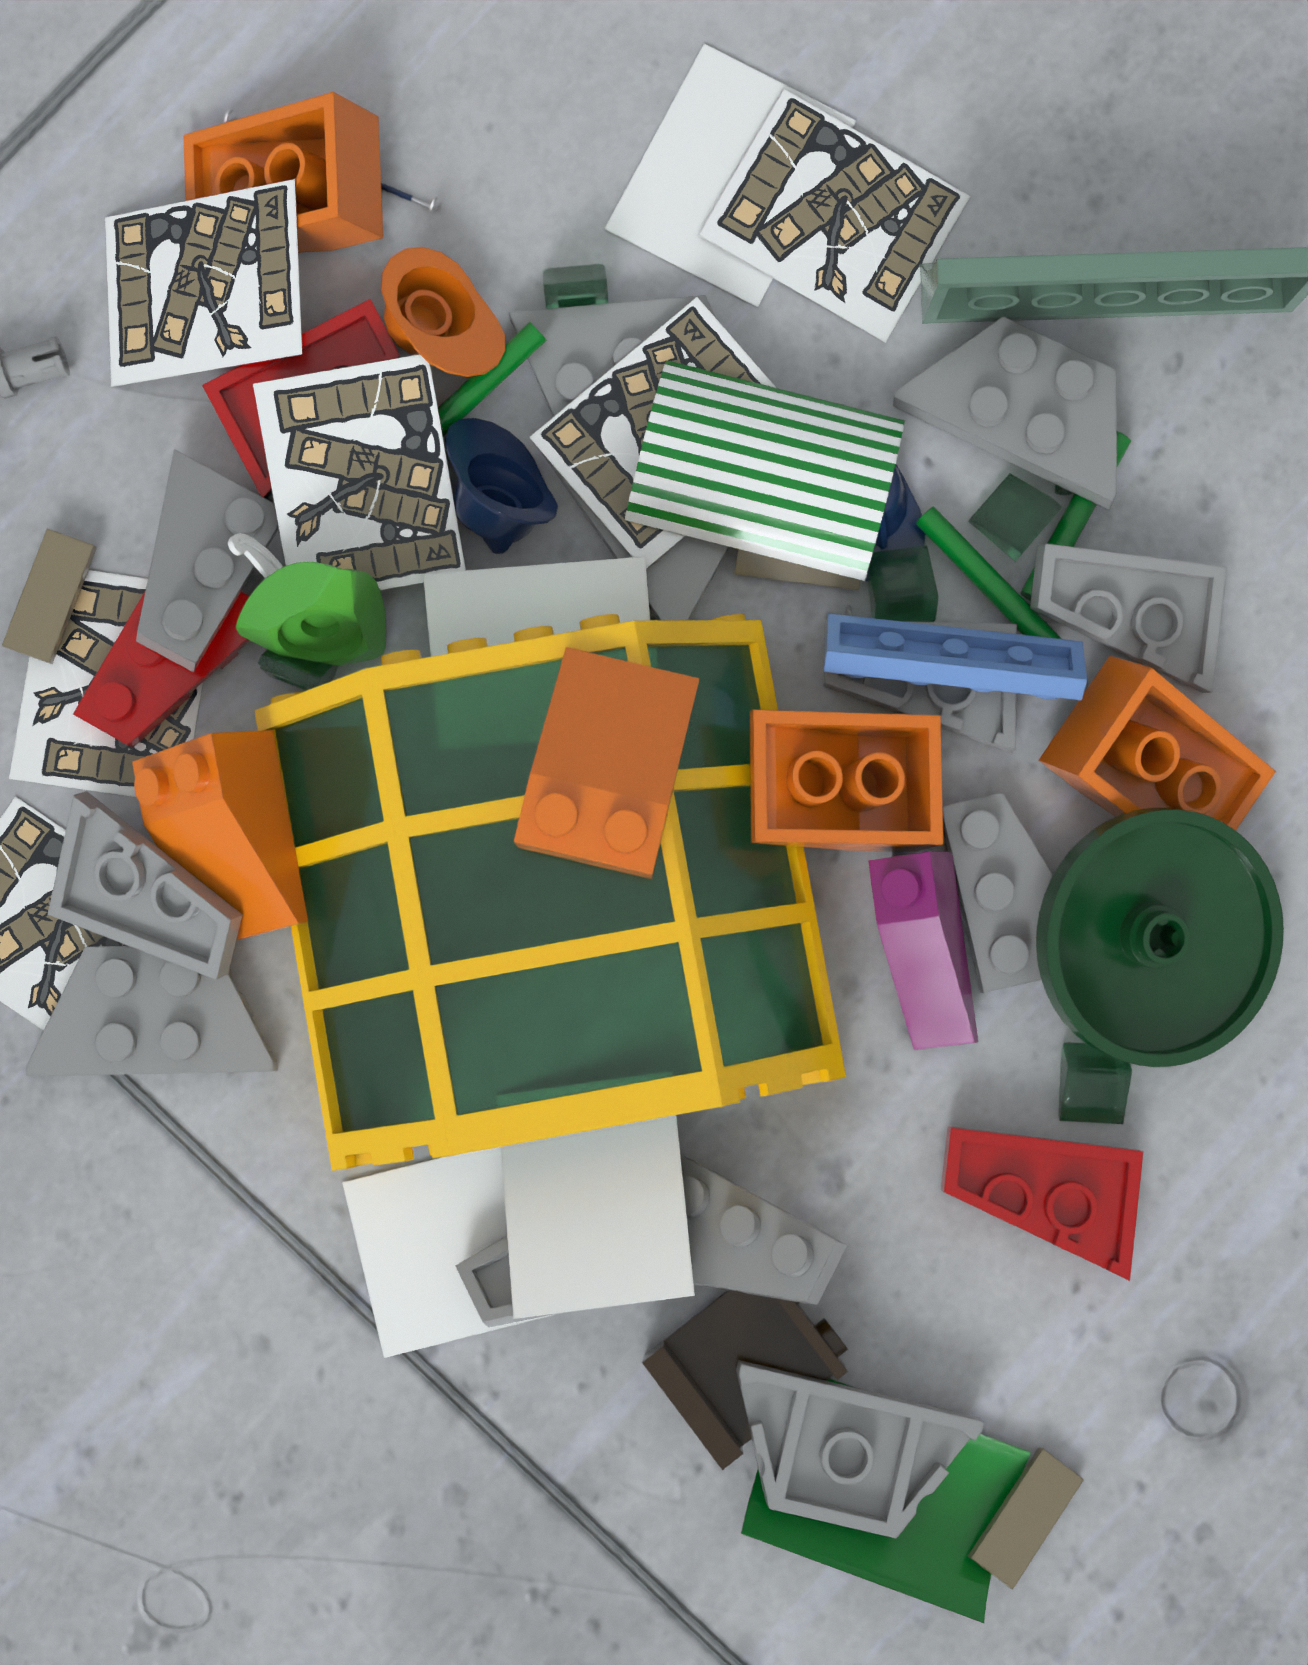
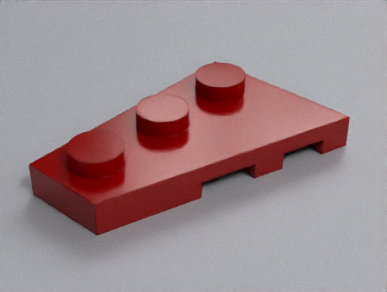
(341, 342)
(142, 688)

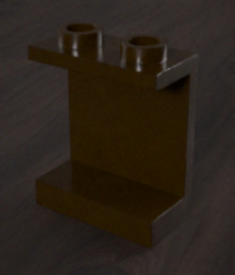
(701, 1360)

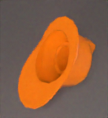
(439, 313)

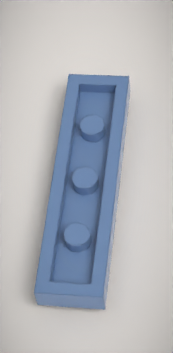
(954, 657)

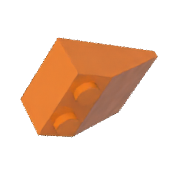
(318, 142)
(1149, 746)
(606, 763)
(846, 780)
(226, 821)

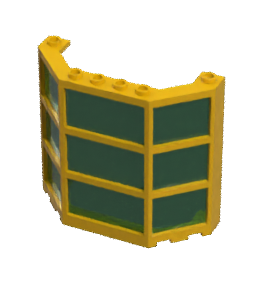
(515, 991)

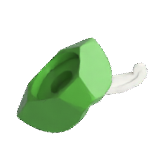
(311, 609)

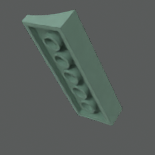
(1114, 285)

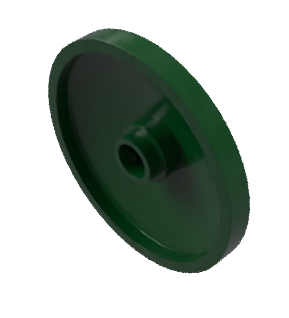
(1160, 936)

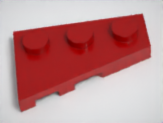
(1055, 1189)

